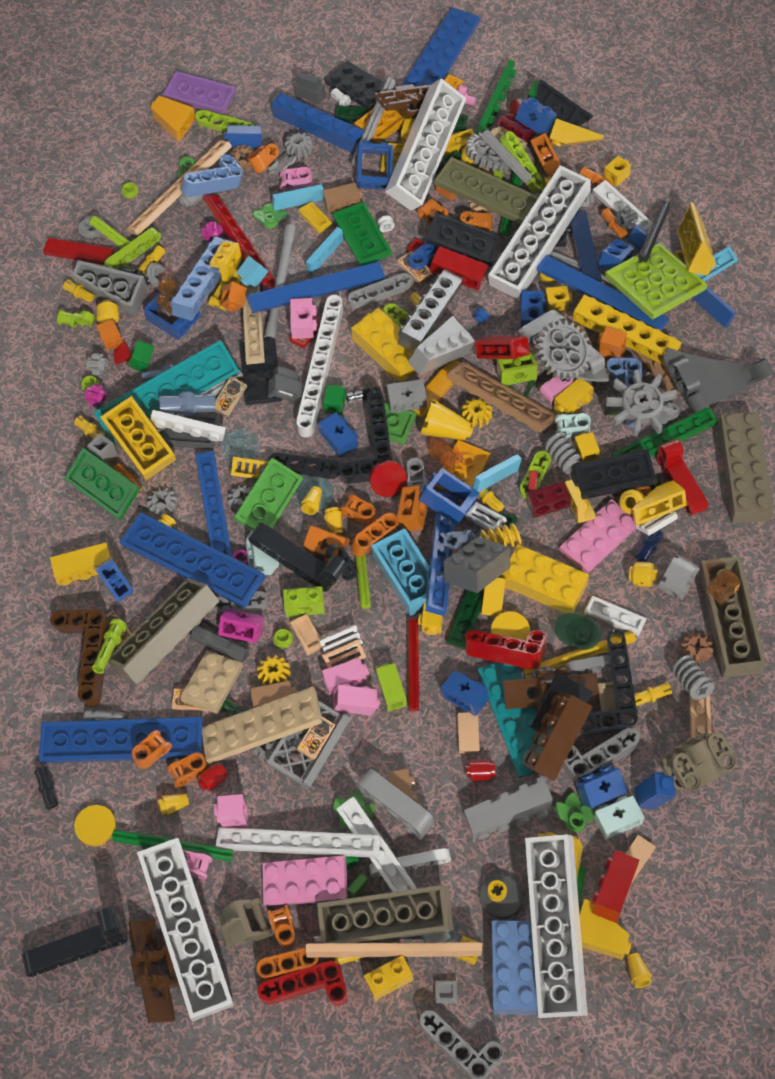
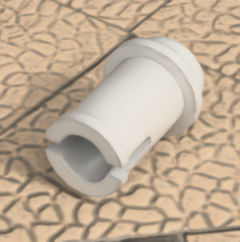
(340, 97)

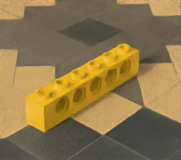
(622, 321)

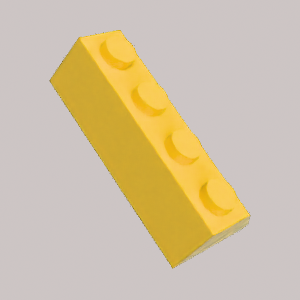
(695, 243)

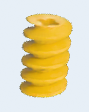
(506, 536)

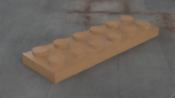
(502, 397)

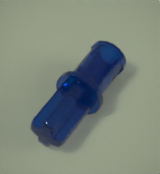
(649, 546)

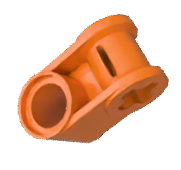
(263, 157)
(428, 210)
(479, 220)
(356, 509)
(153, 746)
(186, 769)
(282, 923)

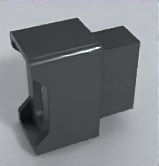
(309, 88)
(285, 385)

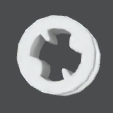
(385, 223)

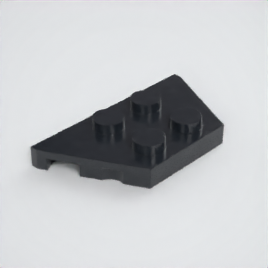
(561, 105)

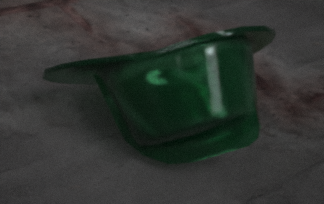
(577, 631)

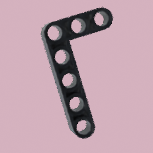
(379, 443)
(296, 558)
(619, 690)
(78, 945)

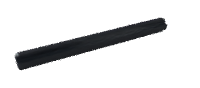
(654, 231)

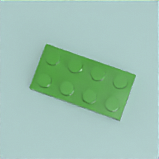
(268, 496)

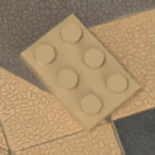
(211, 682)

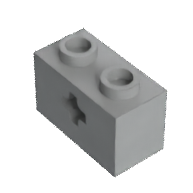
(407, 396)

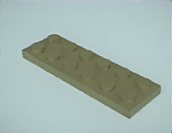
(486, 190)

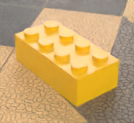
(379, 339)
(138, 438)
(545, 580)

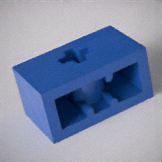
(536, 116)
(338, 434)
(114, 579)
(465, 692)
(607, 779)

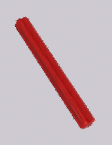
(413, 665)

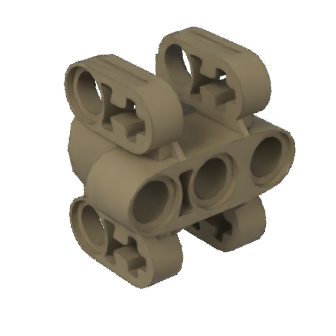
(698, 761)

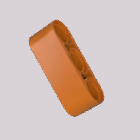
(379, 528)
(277, 962)

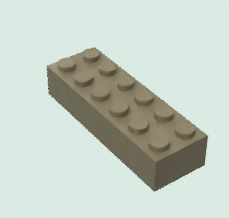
(745, 468)
(733, 622)
(162, 630)
(386, 916)

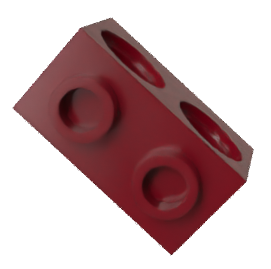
(510, 123)
(548, 499)

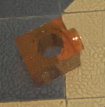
(722, 593)

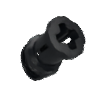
(346, 574)

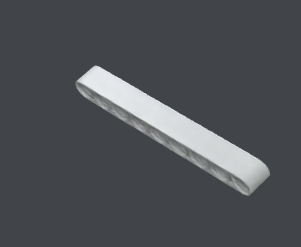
(329, 326)

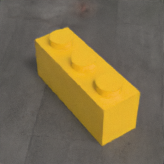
(79, 563)

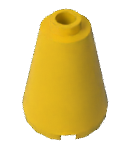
(445, 423)

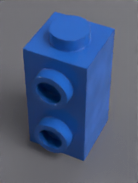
(244, 135)
(655, 791)

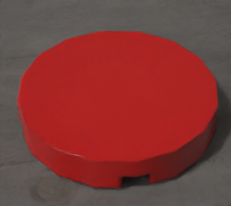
(387, 478)

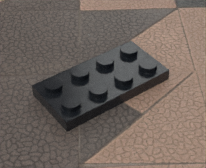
(356, 84)
(463, 238)
(258, 375)
(615, 474)

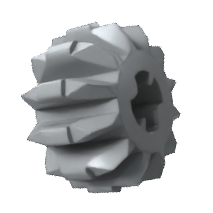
(299, 145)

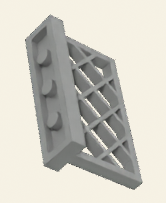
(314, 767)

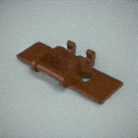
(401, 97)
(516, 690)
(147, 974)

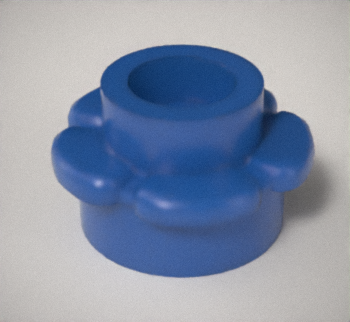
(480, 315)

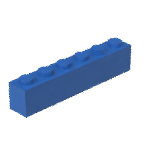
(316, 122)

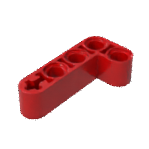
(674, 468)
(506, 649)
(302, 988)

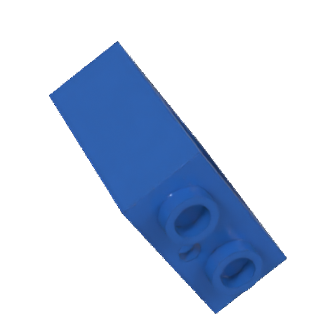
(373, 182)
(176, 330)
(442, 504)

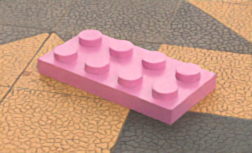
(598, 536)
(304, 881)

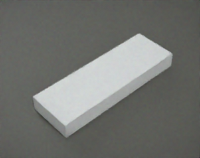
(615, 615)

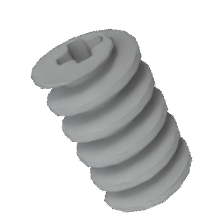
(562, 452)
(692, 678)

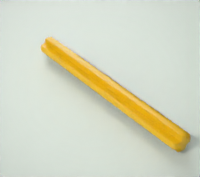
(562, 660)

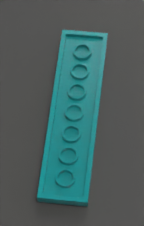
(192, 375)

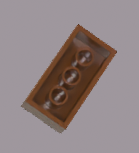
(556, 735)

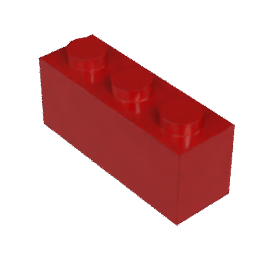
(470, 270)
(502, 347)
(614, 886)

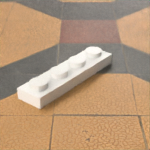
(615, 201)
(187, 425)

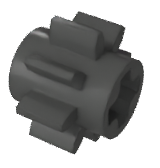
(627, 218)

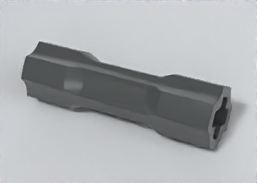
(206, 637)

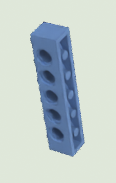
(197, 284)

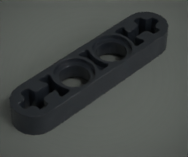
(305, 462)

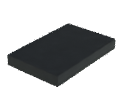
(559, 684)

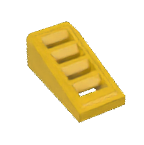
(249, 475)

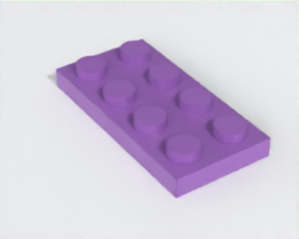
(199, 92)

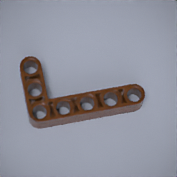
(90, 648)

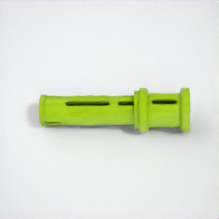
(111, 639)

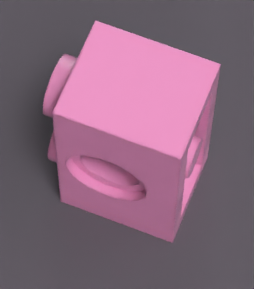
(303, 309)
(231, 811)

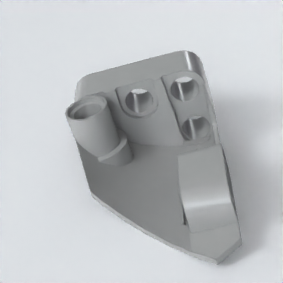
(596, 369)

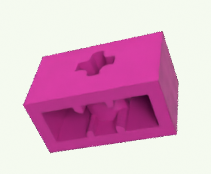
(241, 625)

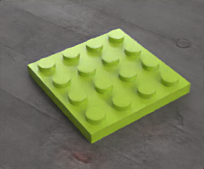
(656, 284)

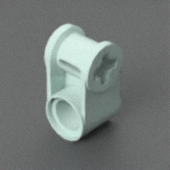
(572, 424)

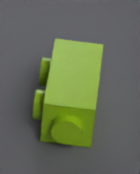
(391, 687)

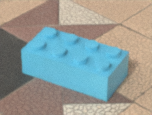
(403, 569)

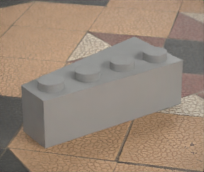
(112, 284)
(442, 347)
(509, 810)

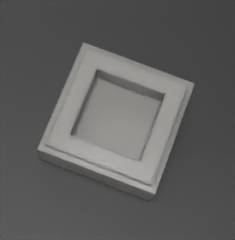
(446, 992)

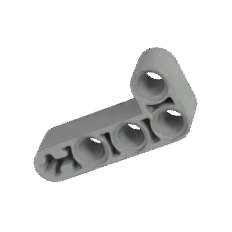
(601, 752)
(394, 801)
(457, 1043)

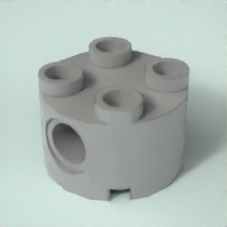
(677, 577)

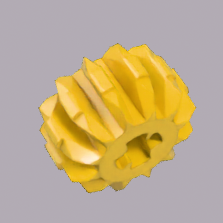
(477, 412)
(272, 665)

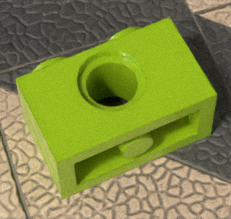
(517, 370)
(303, 601)

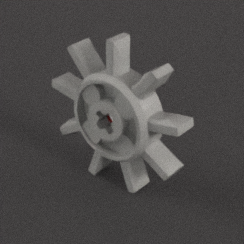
(642, 403)

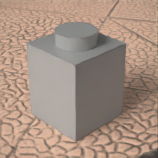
(102, 448)

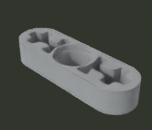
(254, 605)
(589, 665)

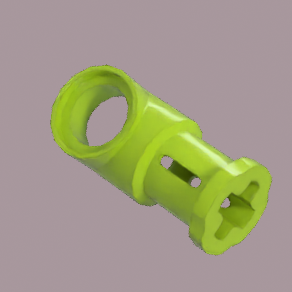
(82, 318)

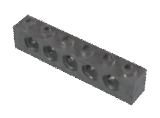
(430, 310)

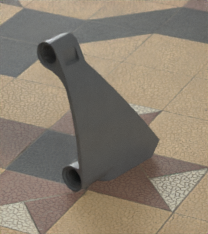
(711, 380)

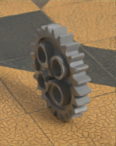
(484, 154)
(564, 334)

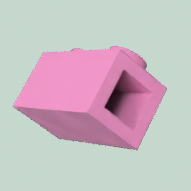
(347, 673)
(355, 699)

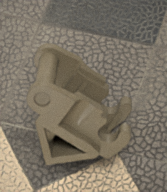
(236, 925)

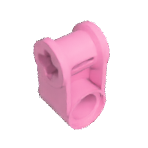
(297, 178)
(554, 387)
(197, 864)

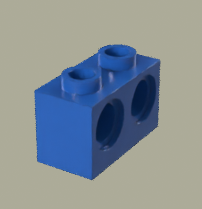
(615, 254)
(529, 310)

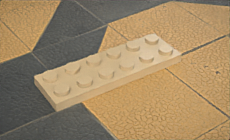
(261, 725)

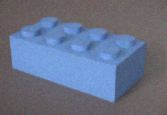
(513, 968)

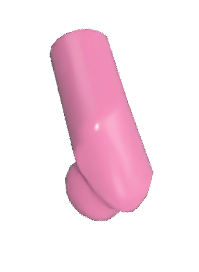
(469, 99)

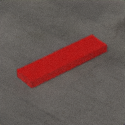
(77, 251)

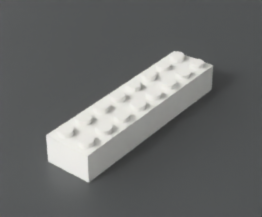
(425, 145)
(539, 232)
(556, 927)
(185, 929)

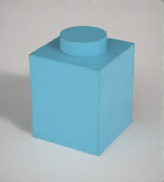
(251, 272)

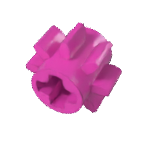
(211, 230)
(95, 395)

